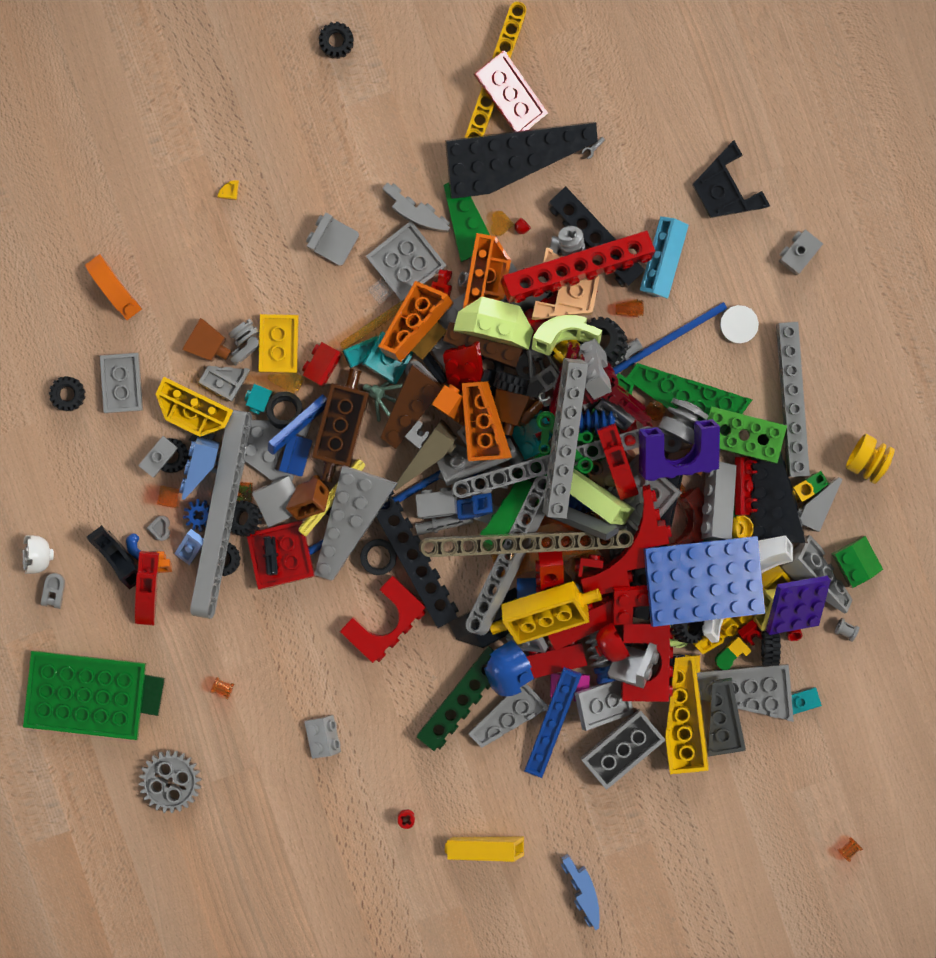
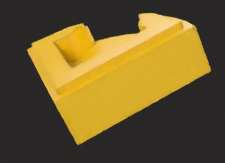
(229, 190)

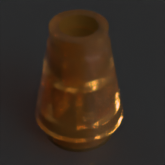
(630, 308)

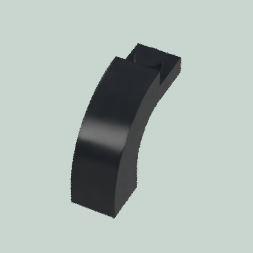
(116, 555)

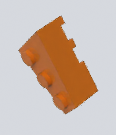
(450, 404)

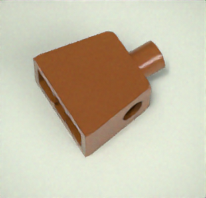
(206, 342)
(308, 498)

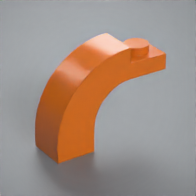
(112, 287)

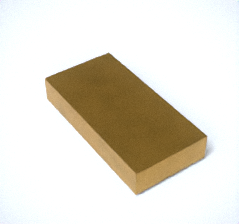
(429, 341)

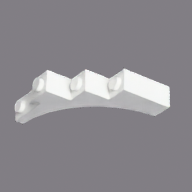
(772, 553)

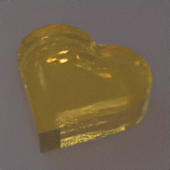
(500, 224)

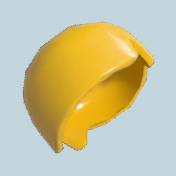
(742, 527)

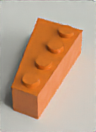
(414, 320)

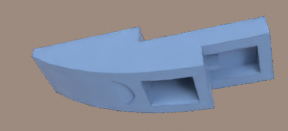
(586, 898)

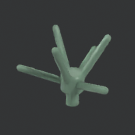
(377, 393)

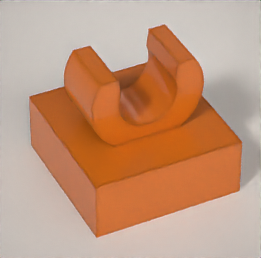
(164, 564)

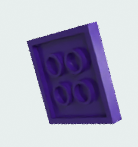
(798, 605)

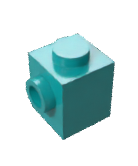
(258, 398)

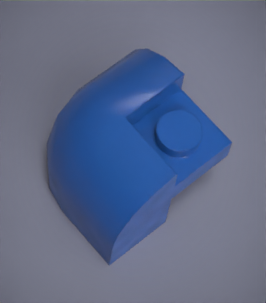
(508, 669)

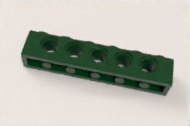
(427, 733)

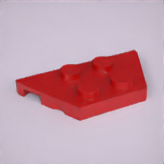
(463, 365)

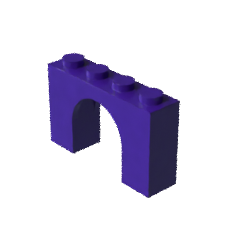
(701, 458)

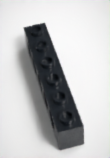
(567, 198)

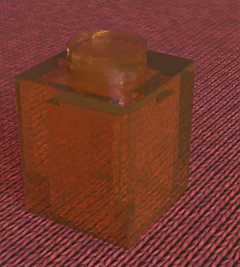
(169, 496)

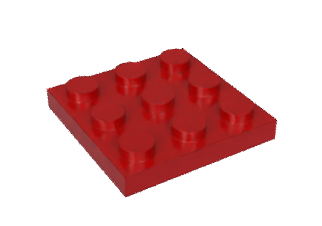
(293, 560)

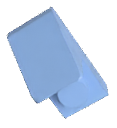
(190, 547)

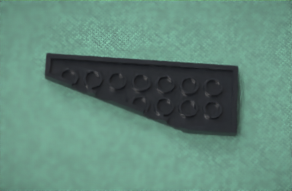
(496, 160)

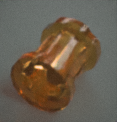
(222, 688)
(850, 849)

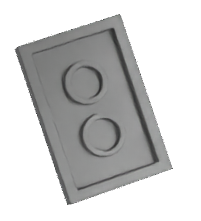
(121, 383)
(601, 705)

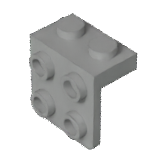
(332, 239)
(637, 667)

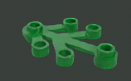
(545, 436)

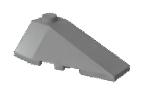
(810, 563)

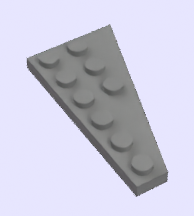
(352, 512)

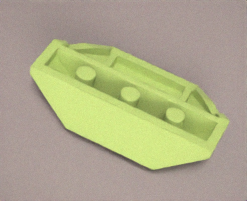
(495, 322)

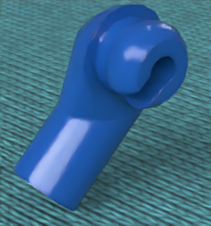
(131, 543)

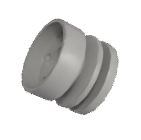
(683, 420)

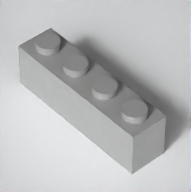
(719, 503)

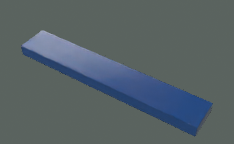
(553, 722)

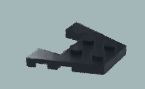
(719, 191)

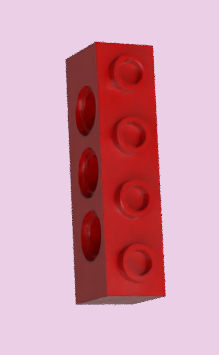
(550, 570)

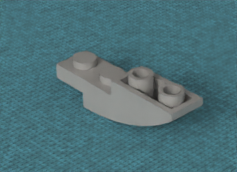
(421, 216)

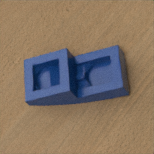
(474, 507)

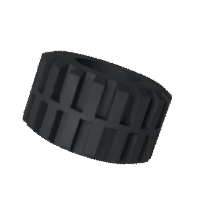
(617, 338)

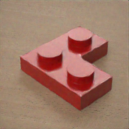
(624, 600)

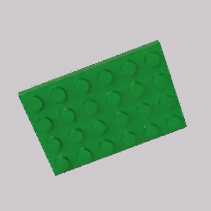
(84, 695)

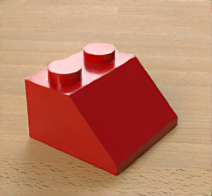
(321, 364)

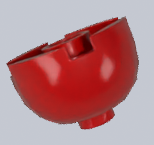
(611, 644)

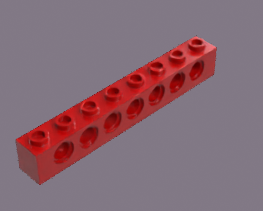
(639, 242)

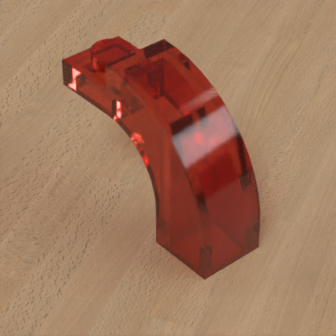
(692, 505)

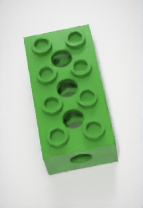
(754, 426)

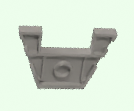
(257, 449)

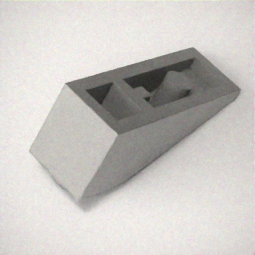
(816, 509)

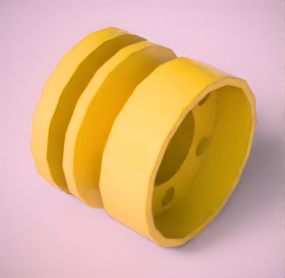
(871, 459)

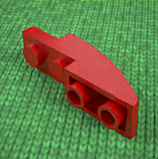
(617, 461)
(146, 588)

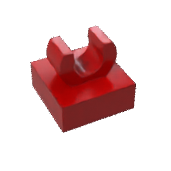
(749, 631)

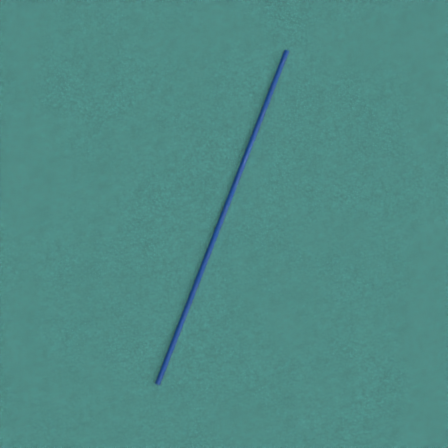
(618, 368)

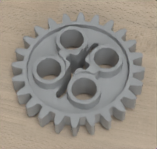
(163, 797)

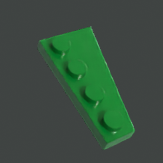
(465, 222)

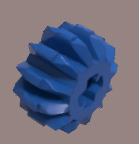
(200, 508)

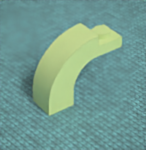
(563, 328)

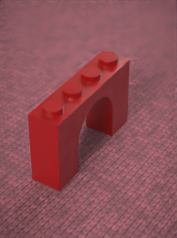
(374, 645)
(658, 687)

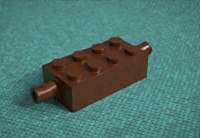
(340, 425)

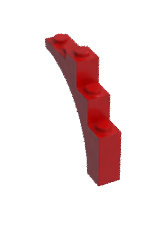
(649, 534)

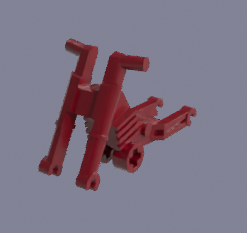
(618, 395)

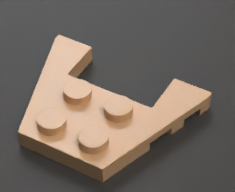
(570, 299)

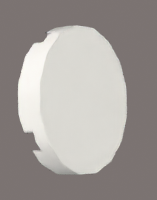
(739, 324)

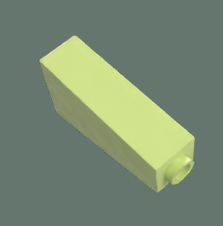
(600, 500)

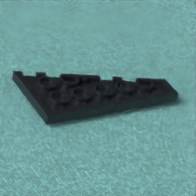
(775, 501)

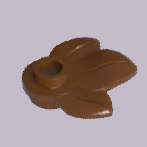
(603, 476)

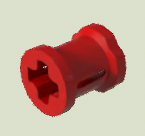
(407, 825)

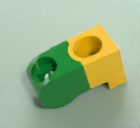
(809, 486)
(730, 652)

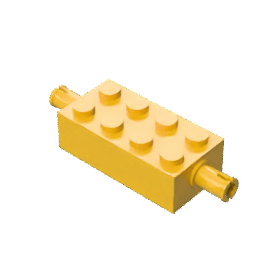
(545, 612)

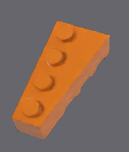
(482, 424)

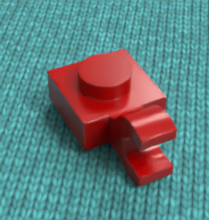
(442, 284)

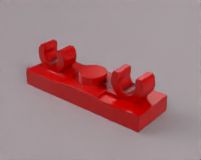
(744, 486)

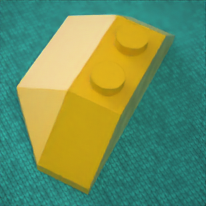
(190, 409)

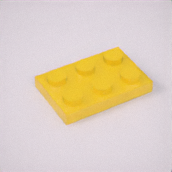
(278, 343)

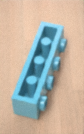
(663, 265)

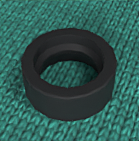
(277, 398)
(378, 571)

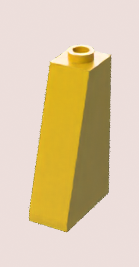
(485, 848)

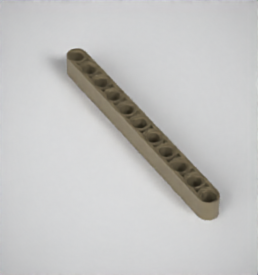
(516, 546)

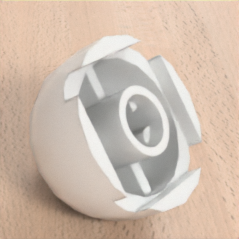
(36, 554)

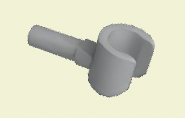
(593, 147)

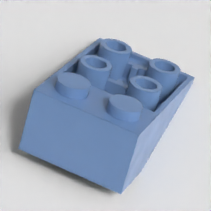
(202, 462)

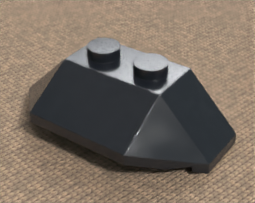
(459, 629)

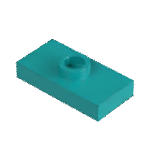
(357, 354)
(805, 700)

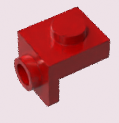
(592, 560)

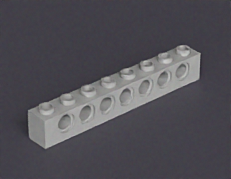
(792, 399)
(565, 438)

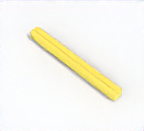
(311, 521)

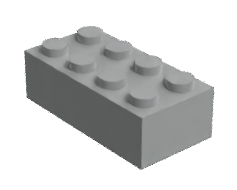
(622, 749)

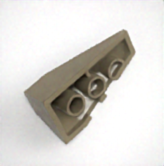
(433, 450)

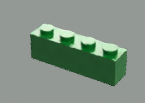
(504, 518)

